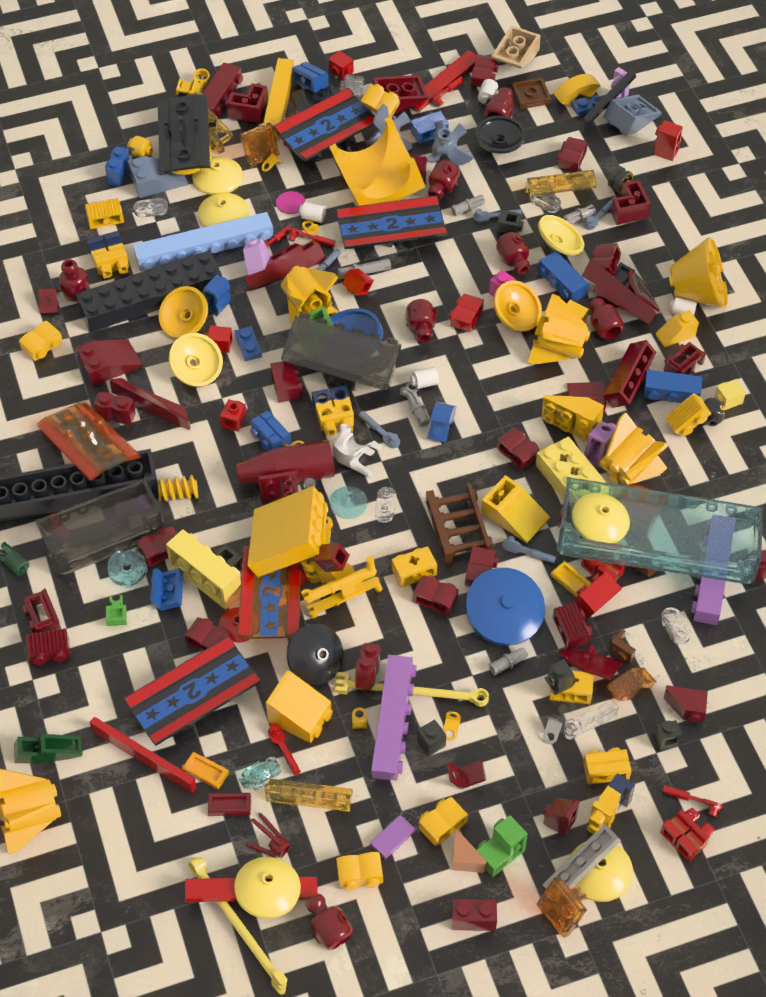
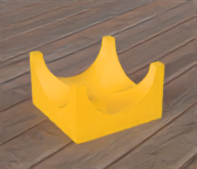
(380, 171)

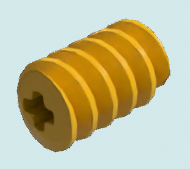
(177, 488)

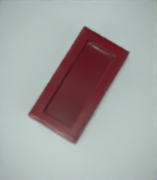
(229, 804)

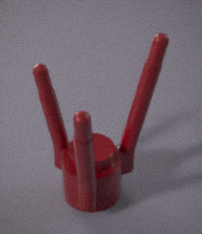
(278, 845)

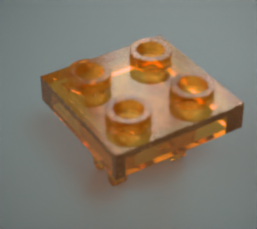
(259, 144)
(562, 906)

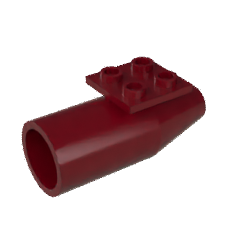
(284, 467)

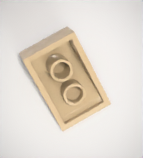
(517, 47)

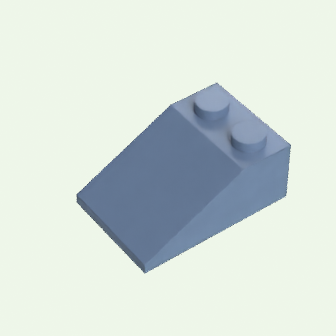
(630, 114)
(147, 178)

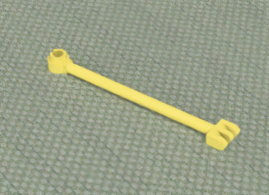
(343, 682)
(279, 980)

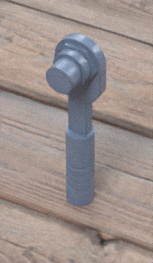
(484, 216)
(592, 221)
(329, 259)
(388, 438)
(515, 547)

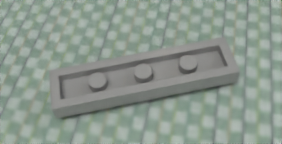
(586, 857)

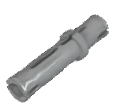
(367, 268)

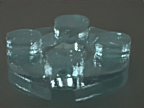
(129, 577)
(259, 773)

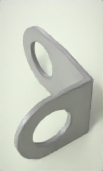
(404, 391)
(553, 726)

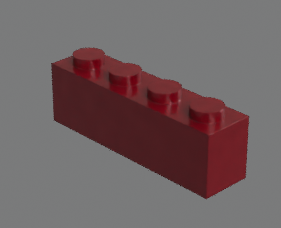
(221, 86)
(629, 374)

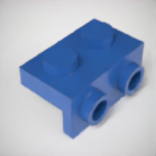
(166, 589)

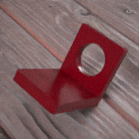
(48, 300)
(466, 775)

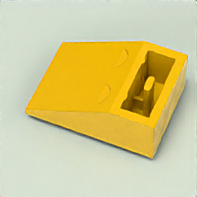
(572, 414)
(514, 509)

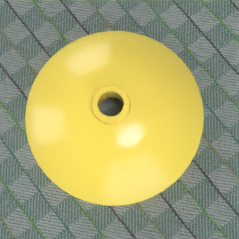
(222, 177)
(222, 208)
(560, 235)
(202, 352)
(596, 524)
(609, 881)
(267, 898)

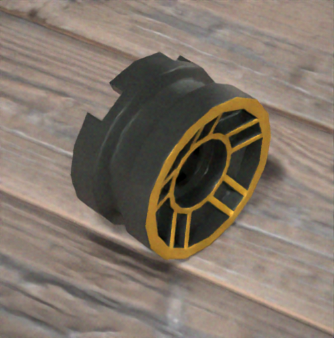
(619, 177)

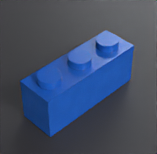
(563, 277)
(671, 386)

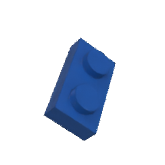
(248, 343)

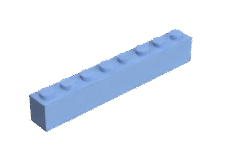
(212, 238)

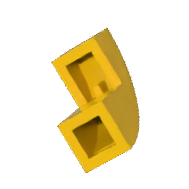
(580, 84)

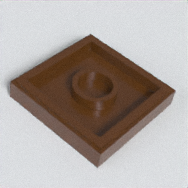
(531, 93)

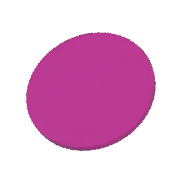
(290, 202)

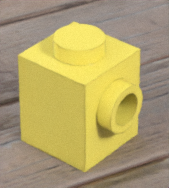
(730, 394)

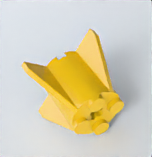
(308, 290)
(559, 334)
(632, 454)
(25, 807)

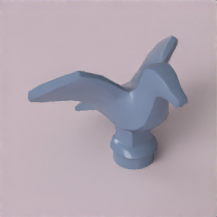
(379, 123)
(446, 144)

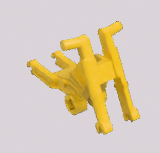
(347, 580)

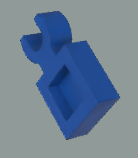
(583, 105)

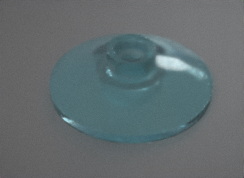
(348, 508)

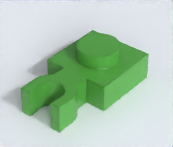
(116, 613)

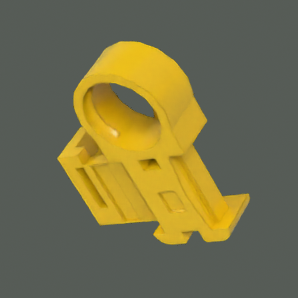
(194, 86)

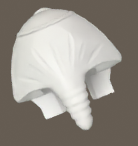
(348, 451)

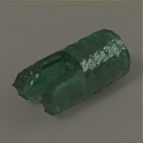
(13, 560)

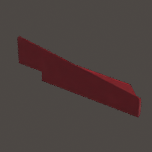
(283, 261)
(616, 292)
(151, 403)

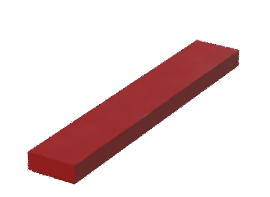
(447, 76)
(143, 754)
(223, 889)

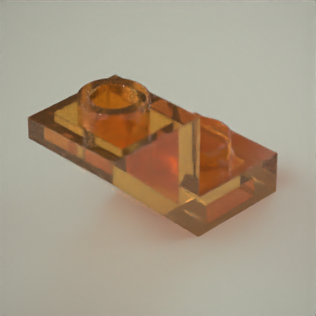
(629, 683)

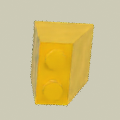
(298, 708)

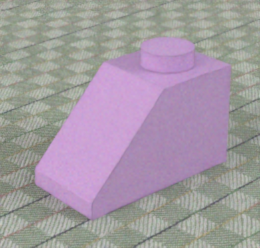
(256, 255)

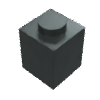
(431, 737)

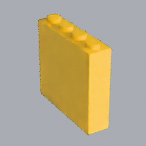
(286, 531)

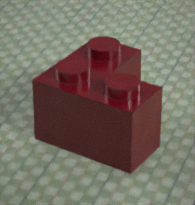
(250, 105)
(632, 204)

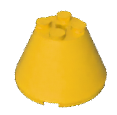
(699, 276)

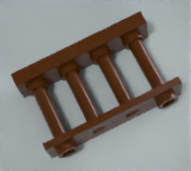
(443, 534)

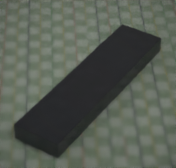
(612, 94)

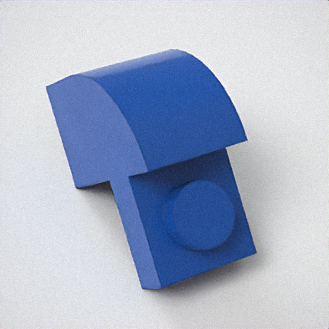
(441, 418)

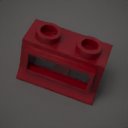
(689, 364)
(43, 598)

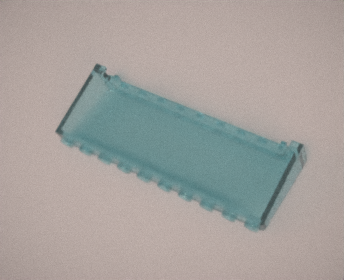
(671, 533)

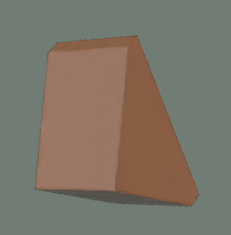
(466, 856)

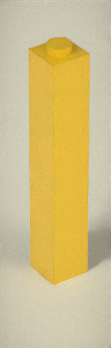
(279, 93)

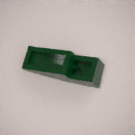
(47, 748)

